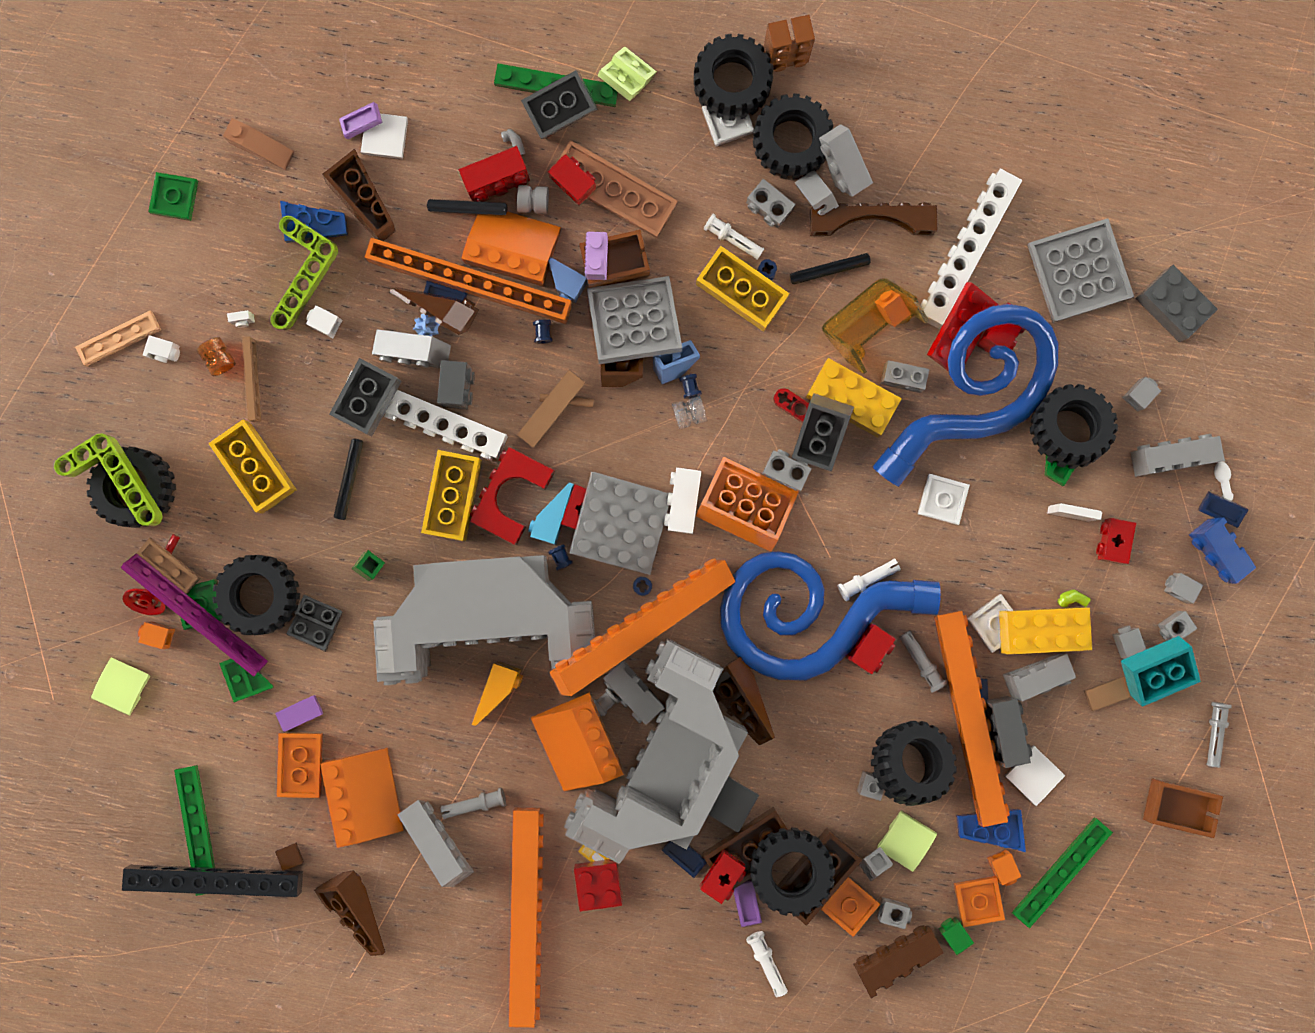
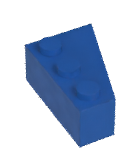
(1222, 550)

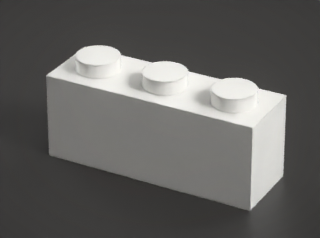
(683, 500)

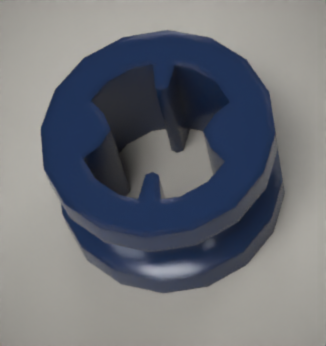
(647, 582)

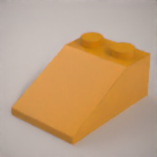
(500, 684)

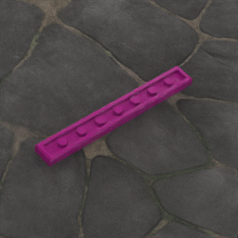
(194, 614)

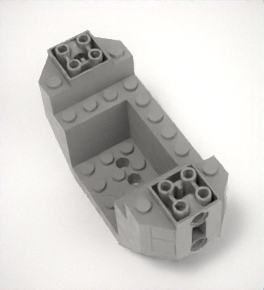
(476, 603)
(676, 771)

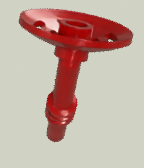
(145, 597)

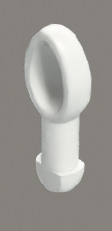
(1223, 474)

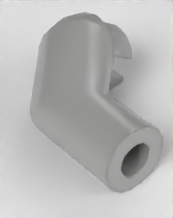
(515, 139)

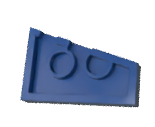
(323, 221)
(1003, 835)

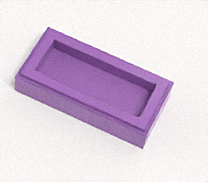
(360, 120)
(299, 713)
(747, 904)

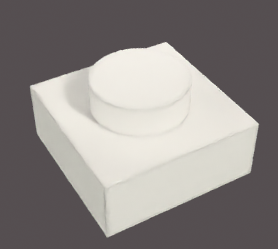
(241, 318)

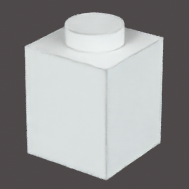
(323, 321)

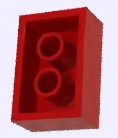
(494, 175)

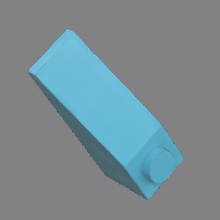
(548, 521)

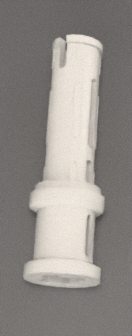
(725, 232)
(859, 584)
(763, 955)

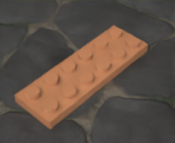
(624, 193)

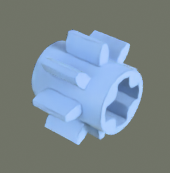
(420, 326)

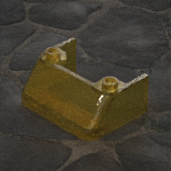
(862, 320)

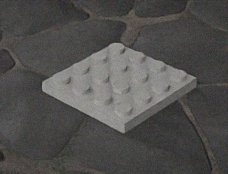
(1080, 270)
(634, 320)
(620, 523)

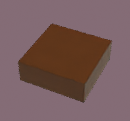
(289, 856)

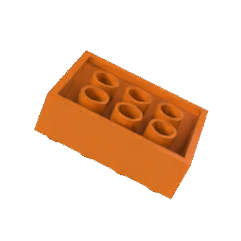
(512, 246)
(747, 504)
(578, 744)
(361, 797)

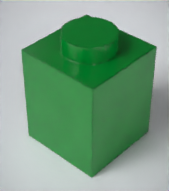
(368, 565)
(955, 935)

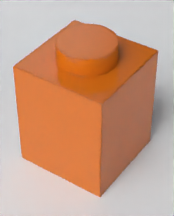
(892, 307)
(156, 635)
(1004, 867)

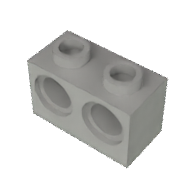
(774, 200)
(904, 376)
(784, 476)

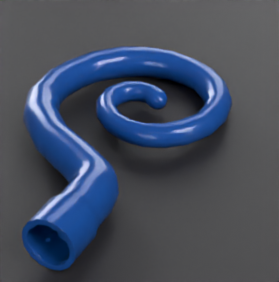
(900, 458)
(913, 596)

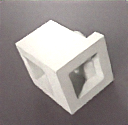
(161, 350)

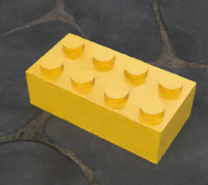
(742, 288)
(871, 402)
(252, 466)
(451, 495)
(1045, 630)

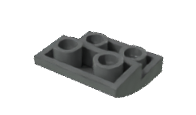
(314, 623)
(733, 804)

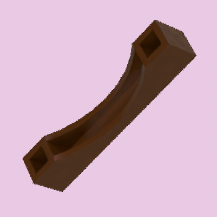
(916, 219)

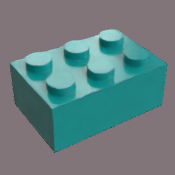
(1160, 671)

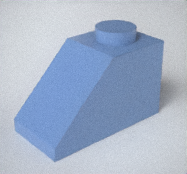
(567, 281)
(674, 365)

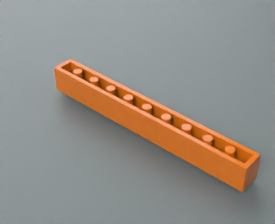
(468, 281)
(641, 627)
(971, 719)
(524, 917)

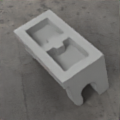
(817, 192)

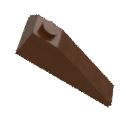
(449, 312)
(621, 372)
(742, 698)
(351, 902)

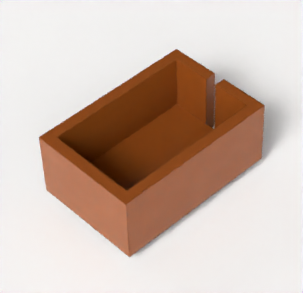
(785, 51)
(623, 259)
(1182, 808)

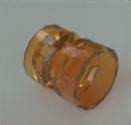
(216, 356)

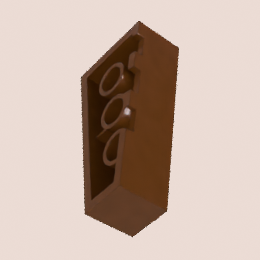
(355, 189)
(897, 959)

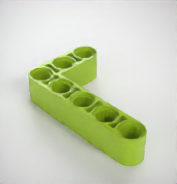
(305, 272)
(117, 474)

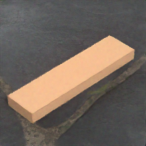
(118, 338)

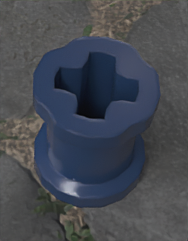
(771, 265)
(542, 330)
(690, 386)
(560, 557)

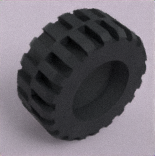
(737, 51)
(781, 111)
(1086, 404)
(104, 491)
(229, 595)
(937, 759)
(796, 900)

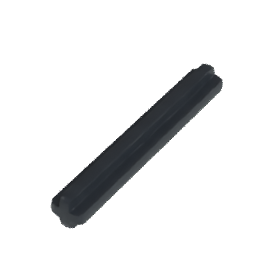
(468, 207)
(830, 268)
(348, 479)

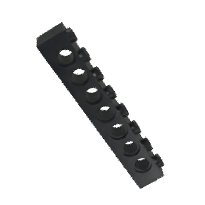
(212, 880)

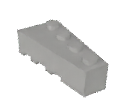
(1177, 455)
(435, 844)

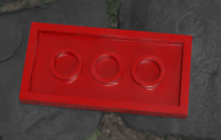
(970, 302)

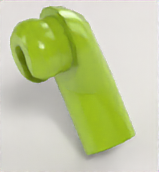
(1073, 596)

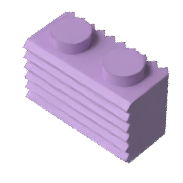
(596, 255)

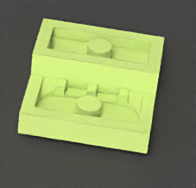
(627, 73)
(120, 686)
(907, 841)

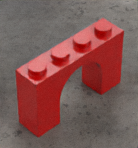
(487, 513)

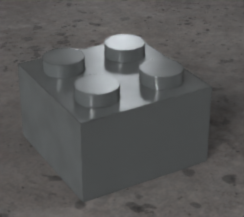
(455, 385)

